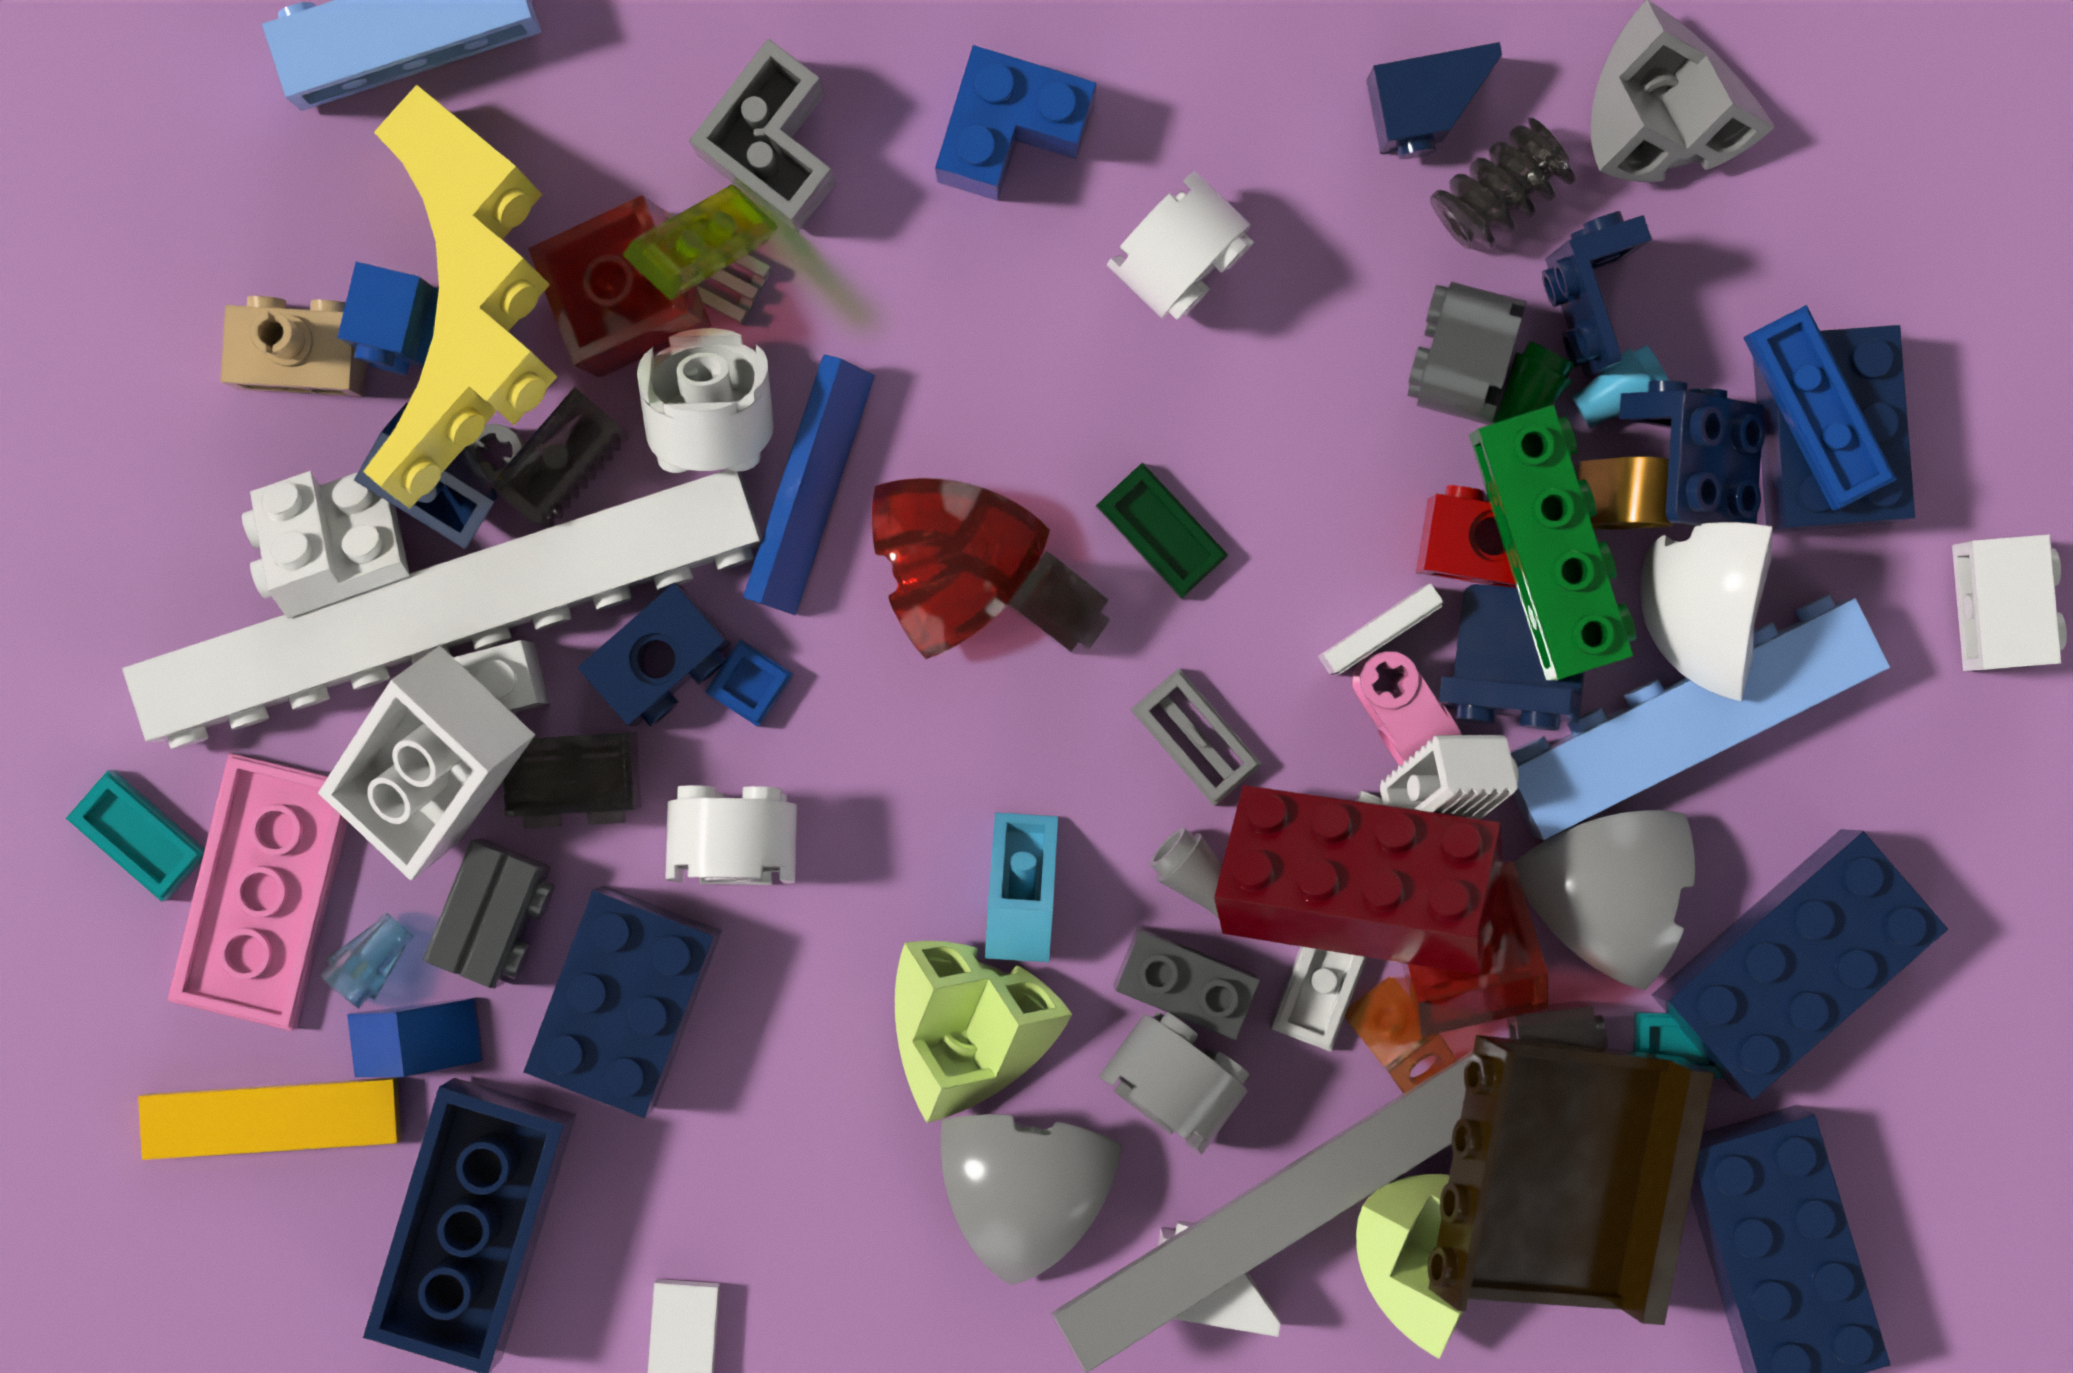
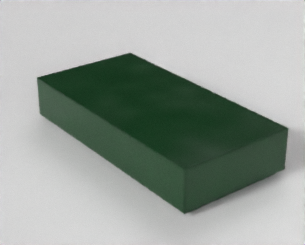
(1161, 530)

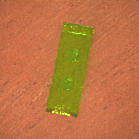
(700, 241)

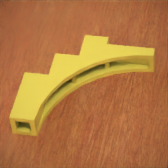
(483, 291)

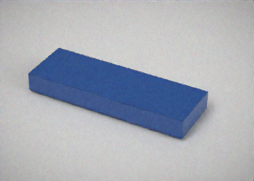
(1819, 408)

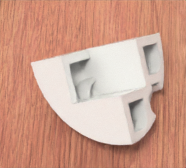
(1705, 600)

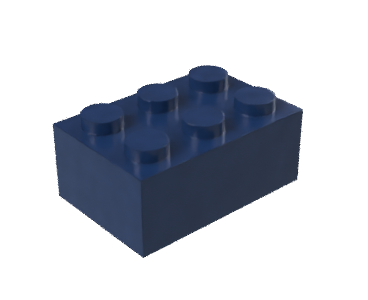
(1875, 374)
(622, 1001)

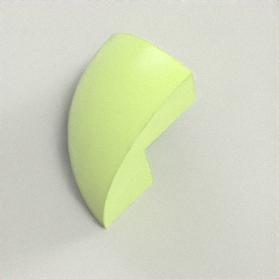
(968, 1025)
(1393, 1249)

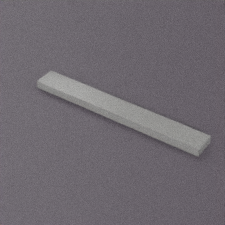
(1263, 1220)

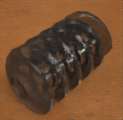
(1502, 184)

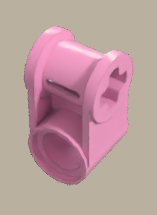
(1408, 714)

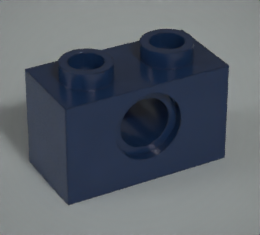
(619, 667)

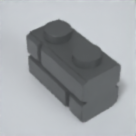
(489, 913)

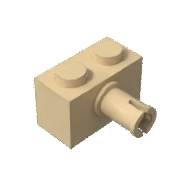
(289, 349)

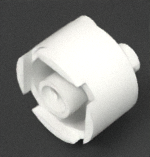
(1180, 247)
(706, 402)
(731, 837)

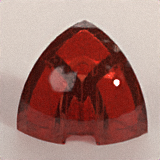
(953, 556)

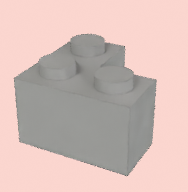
(753, 131)

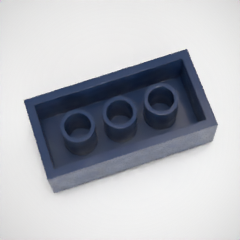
(1799, 962)
(469, 1225)
(1784, 1248)

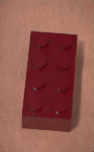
(1360, 879)

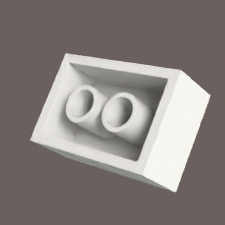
(425, 762)

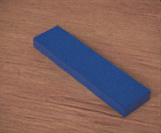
(809, 485)

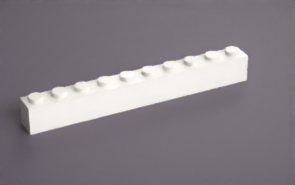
(445, 606)

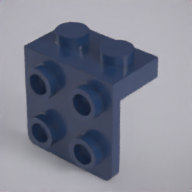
(1574, 286)
(1710, 453)
(1500, 667)

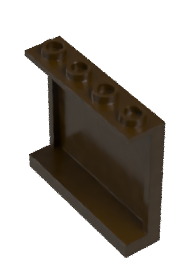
(1569, 1177)

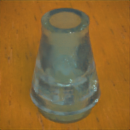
(367, 960)

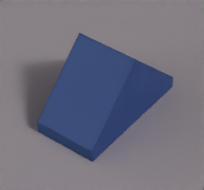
(415, 1038)

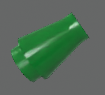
(1534, 381)

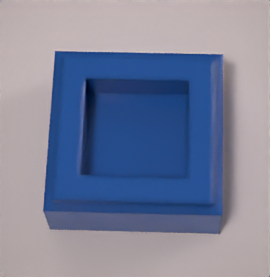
(749, 683)

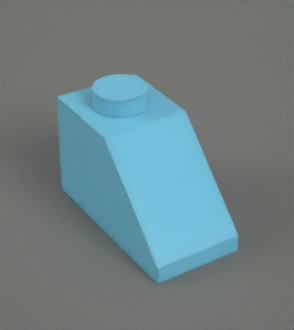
(1021, 887)

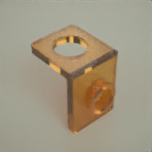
(1391, 1031)

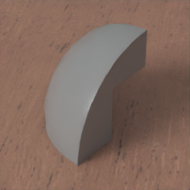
(1669, 102)
(1614, 890)
(1024, 1189)

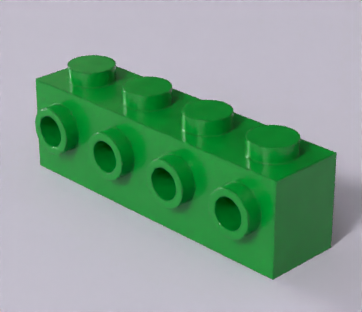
(1552, 543)

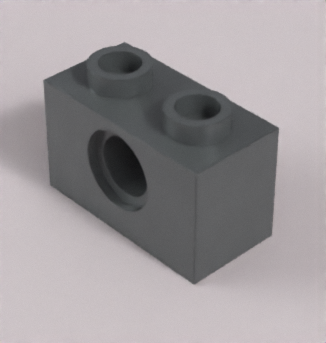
(1186, 983)

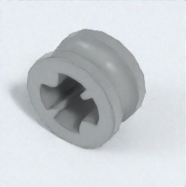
(505, 436)

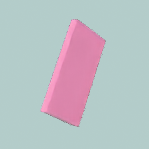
(260, 894)

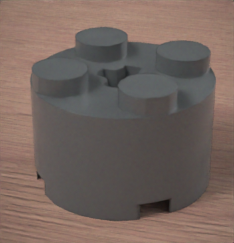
(1469, 351)

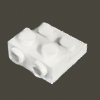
(322, 542)

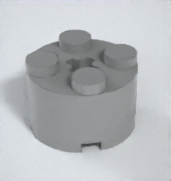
(1175, 1080)

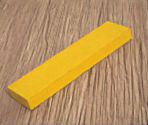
(269, 1118)

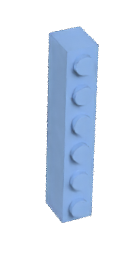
(1686, 724)

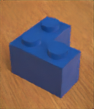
(1008, 103)
(389, 318)

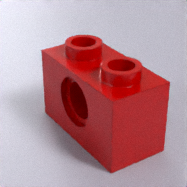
(1449, 540)

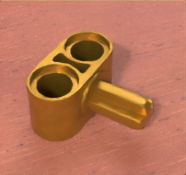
(1628, 492)

